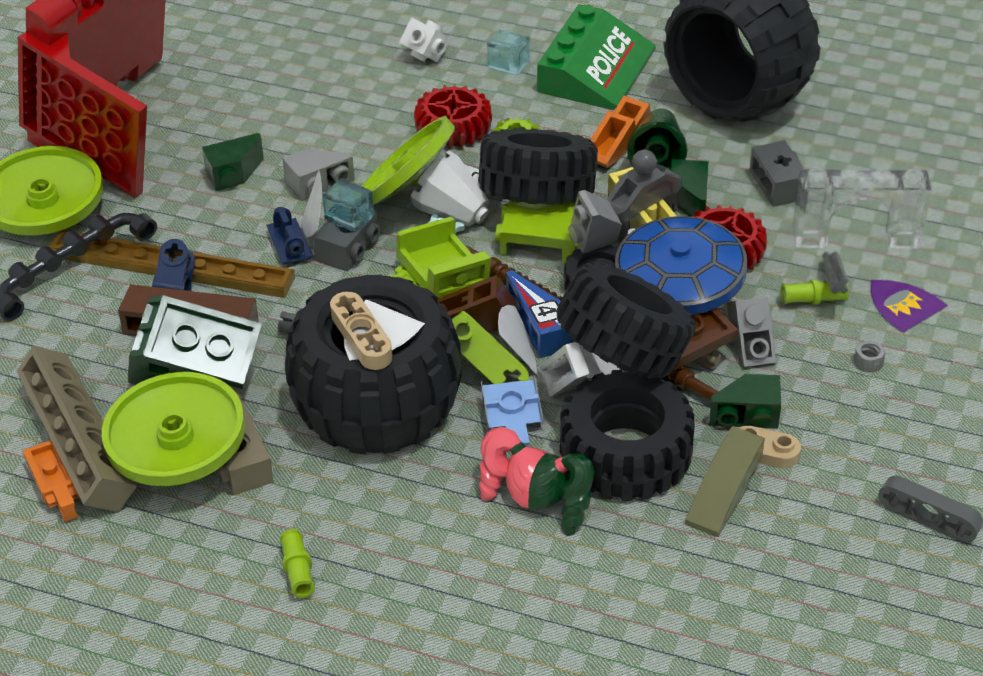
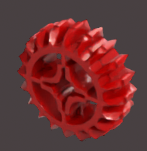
(463, 107)
(744, 226)

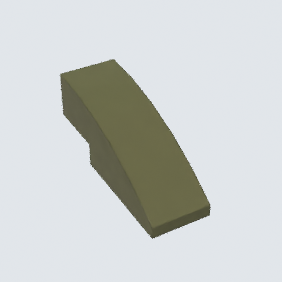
(725, 481)

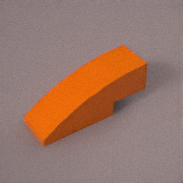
(616, 128)

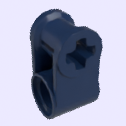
(175, 273)

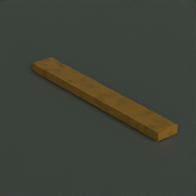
(207, 270)

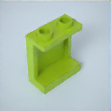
(536, 226)
(439, 258)

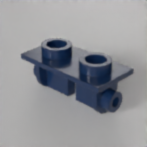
(288, 237)

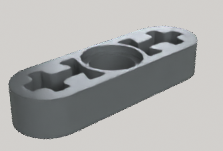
(961, 524)

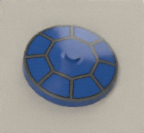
(687, 259)

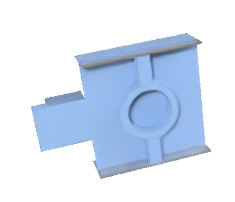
(512, 406)

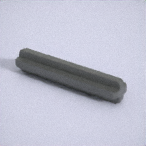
(835, 272)

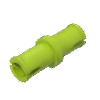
(810, 292)
(297, 563)

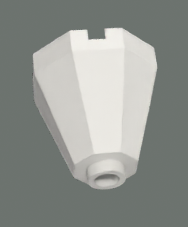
(451, 191)

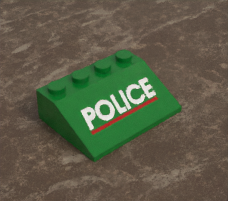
(593, 59)

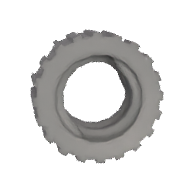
(871, 363)

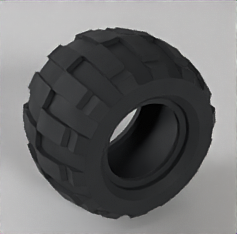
(719, 71)
(366, 406)

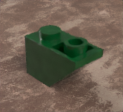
(748, 402)

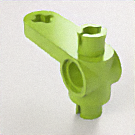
(485, 351)

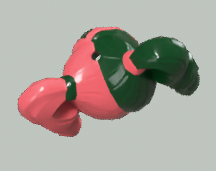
(536, 476)

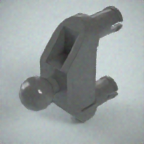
(642, 188)

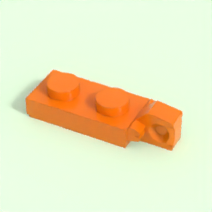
(52, 479)

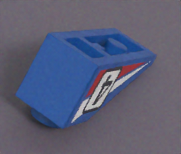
(538, 314)

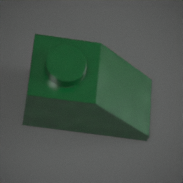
(232, 160)
(694, 185)

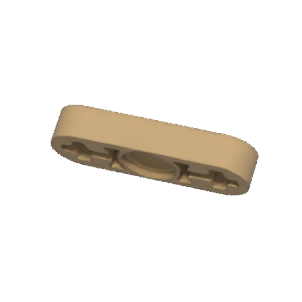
(361, 341)

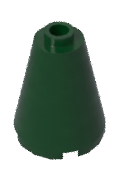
(661, 136)

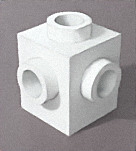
(424, 40)

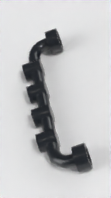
(20, 275)

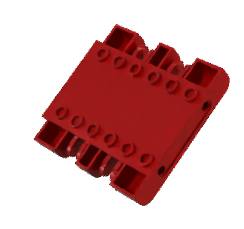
(71, 74)

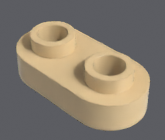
(779, 448)

